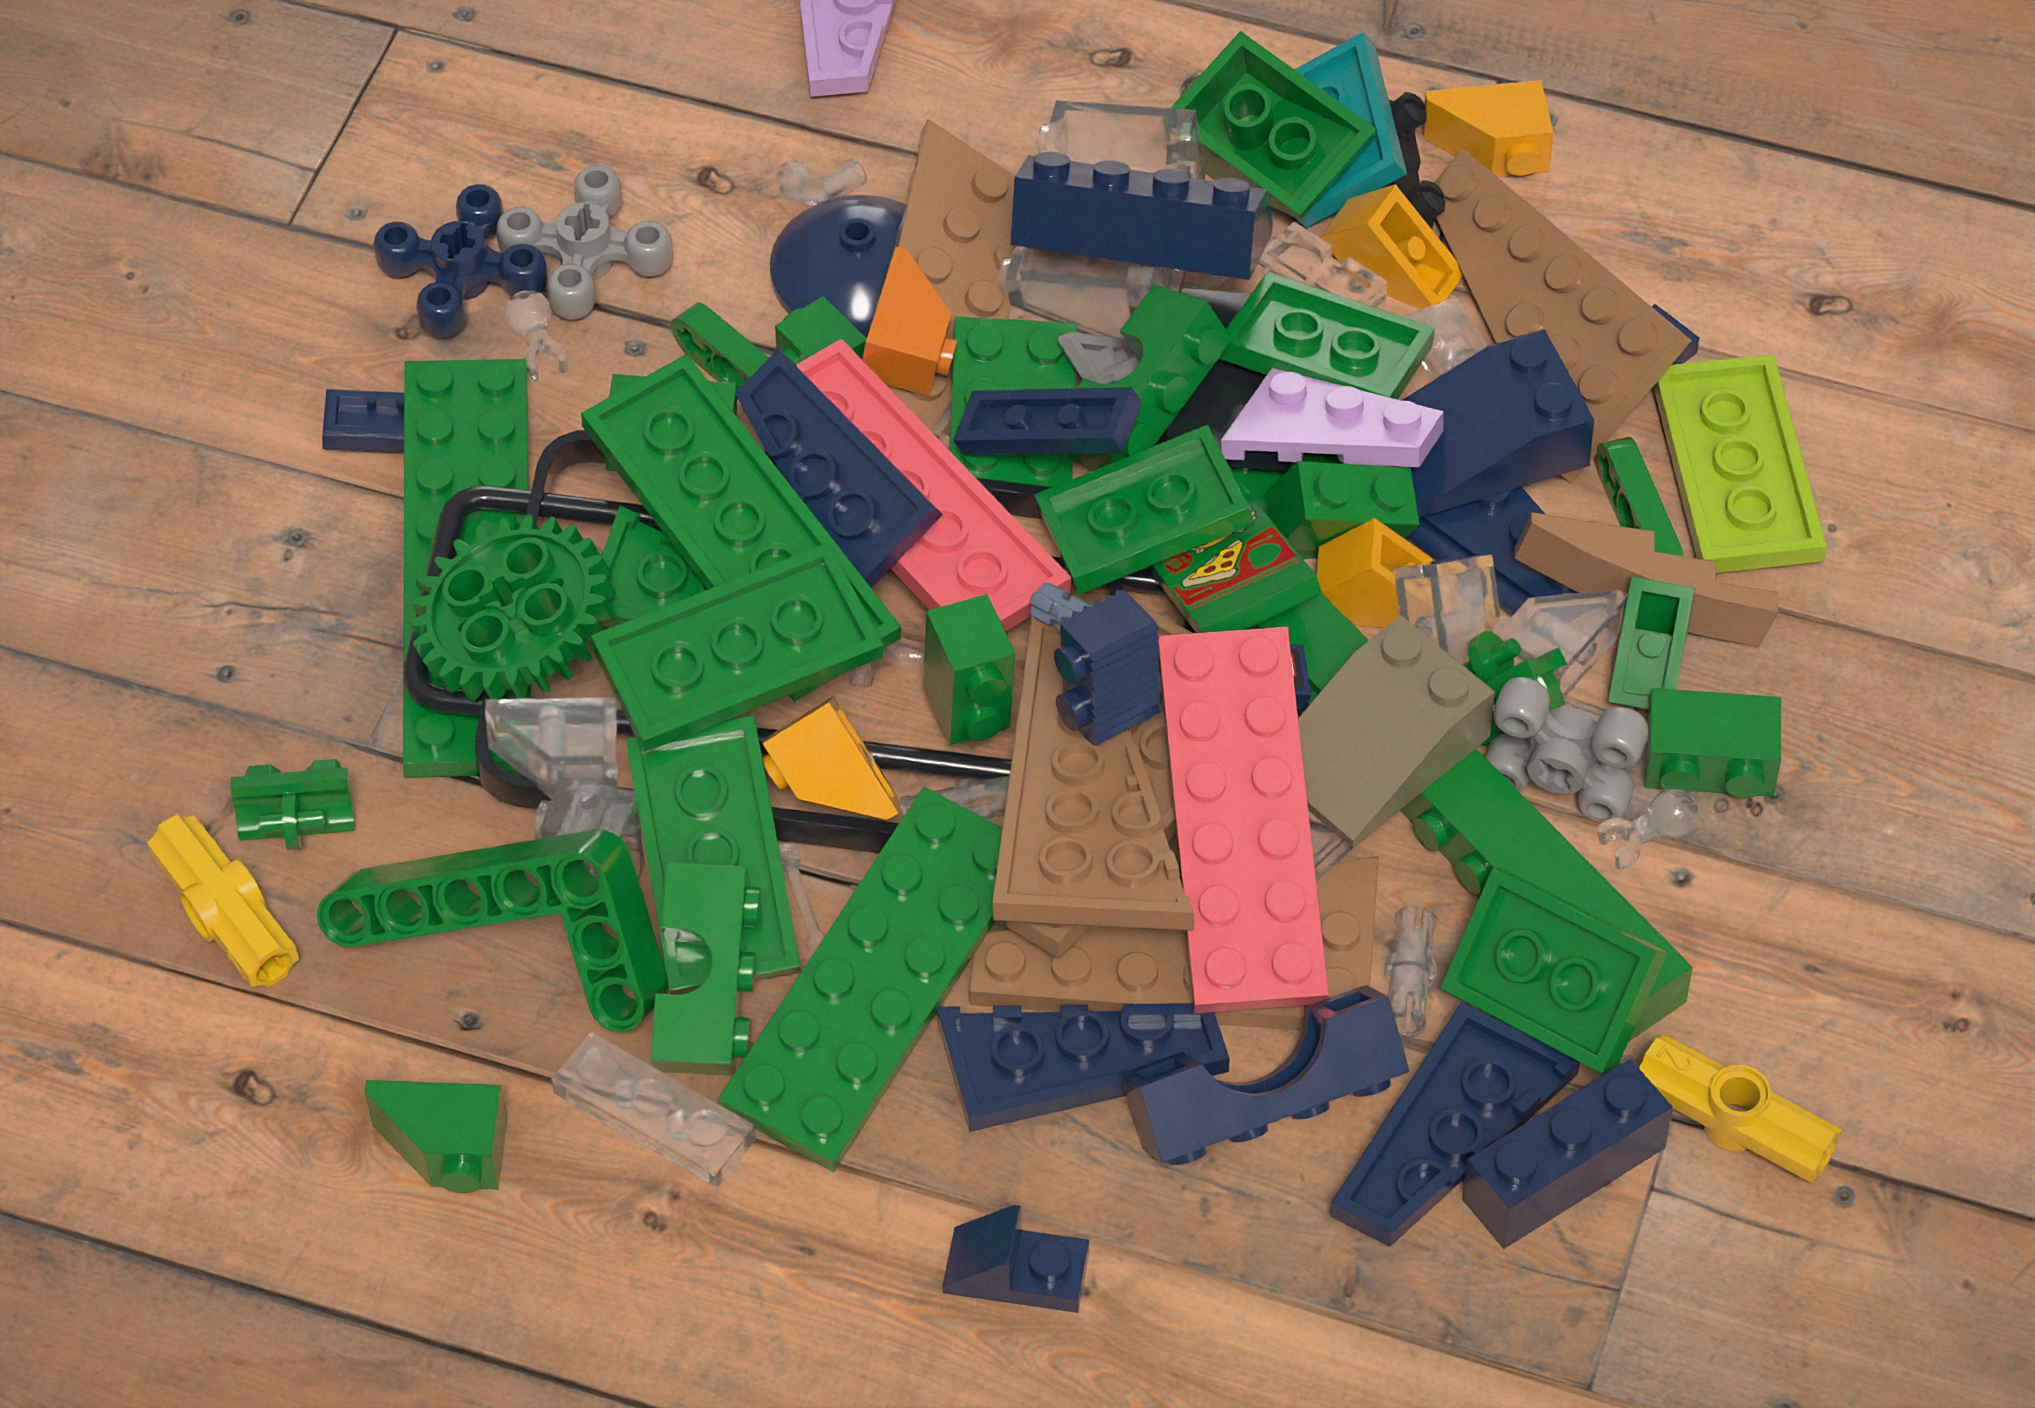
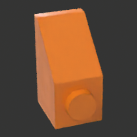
(909, 329)

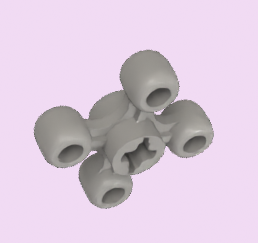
(587, 241)
(1567, 748)

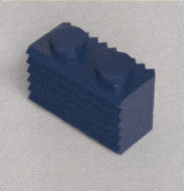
(1108, 668)

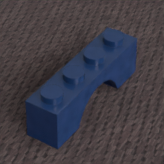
(1343, 1049)

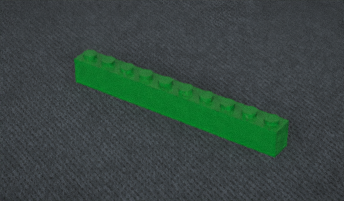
(1486, 821)

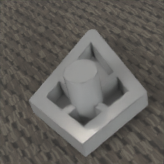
(1098, 357)

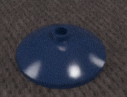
(837, 253)

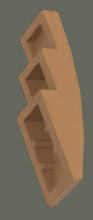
(1605, 556)

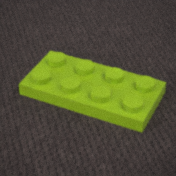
(1739, 464)

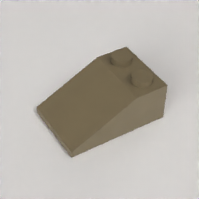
(1388, 729)

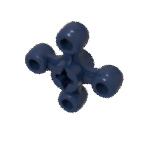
(459, 260)

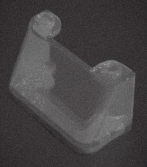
(1088, 289)

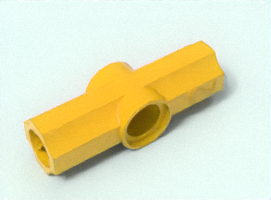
(223, 901)
(1769, 1127)

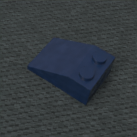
(1505, 424)

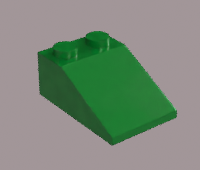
(1272, 126)

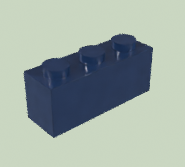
(1566, 1153)

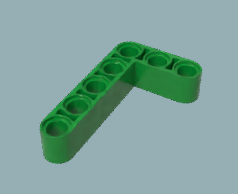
(509, 896)

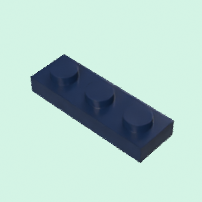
(1047, 421)

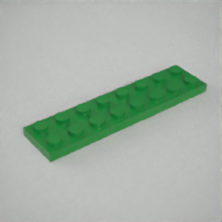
(459, 432)

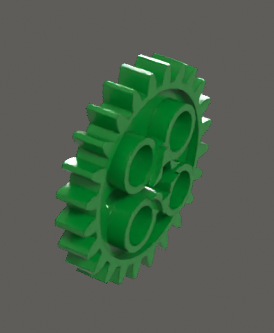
(512, 609)

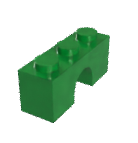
(1176, 347)
(704, 1027)

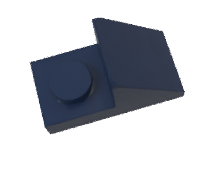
(1010, 1265)

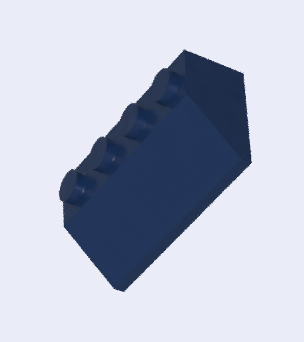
(1140, 215)

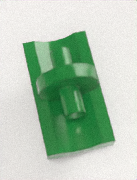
(1494, 664)
(293, 802)

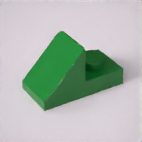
(1650, 640)

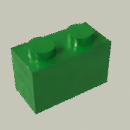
(1328, 499)
(968, 669)
(1713, 742)

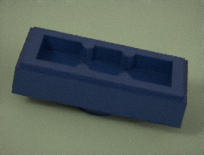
(363, 421)

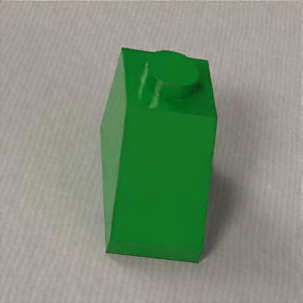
(443, 1130)

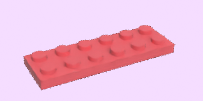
(976, 541)
(1242, 820)

